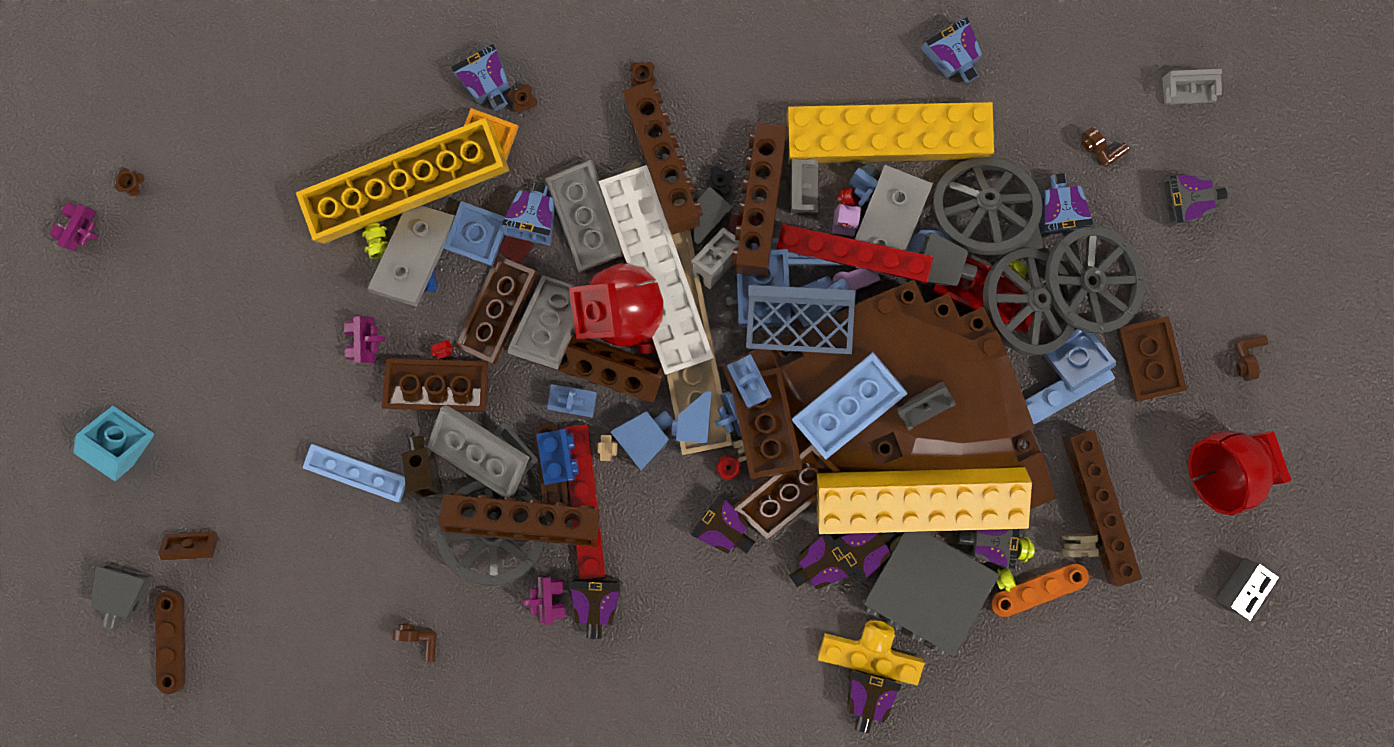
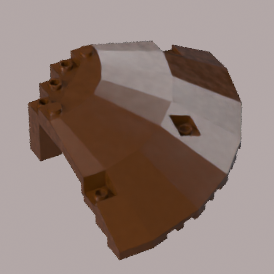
(920, 348)

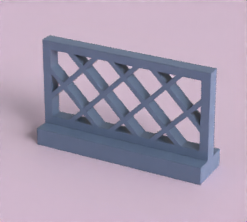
(800, 296)

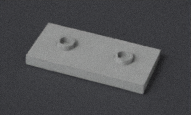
(894, 210)
(584, 216)
(411, 255)
(545, 324)
(477, 452)

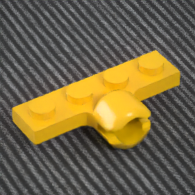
(872, 654)

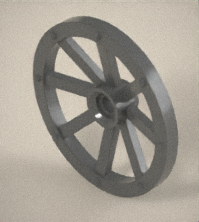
(985, 207)
(1096, 278)
(1034, 301)
(492, 579)

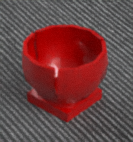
(615, 308)
(1243, 469)

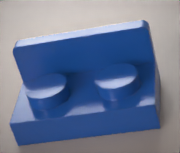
(557, 456)

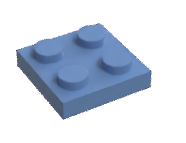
(475, 234)
(1080, 359)

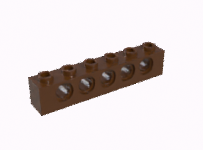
(644, 98)
(756, 261)
(602, 359)
(1102, 508)
(505, 527)

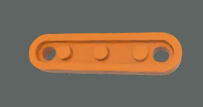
(1039, 589)

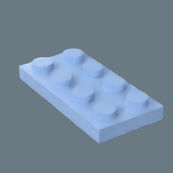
(849, 405)

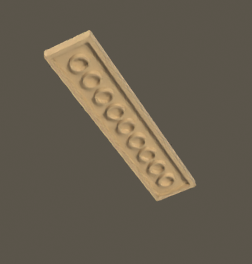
(693, 381)

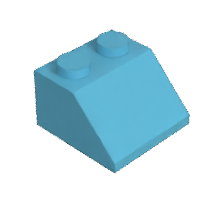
(112, 442)

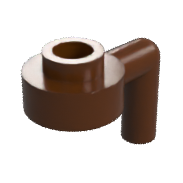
(1095, 142)
(1248, 365)
(408, 634)

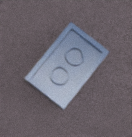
(777, 276)

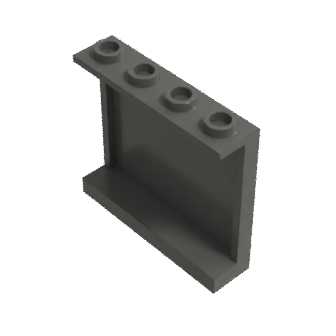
(930, 591)

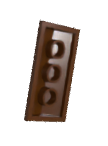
(496, 309)
(433, 383)
(768, 430)
(785, 495)

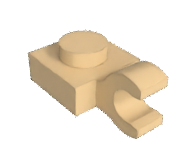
(607, 448)

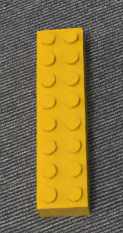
(890, 132)
(402, 181)
(923, 500)

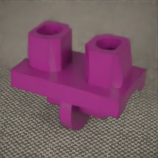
(78, 228)
(365, 339)
(547, 611)

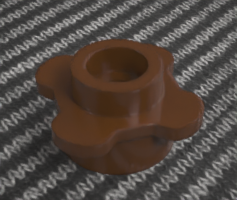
(637, 69)
(519, 105)
(122, 182)

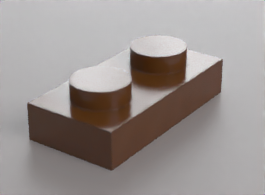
(188, 545)

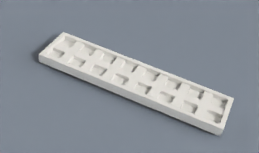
(649, 244)

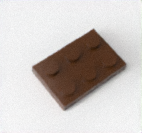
(1151, 359)

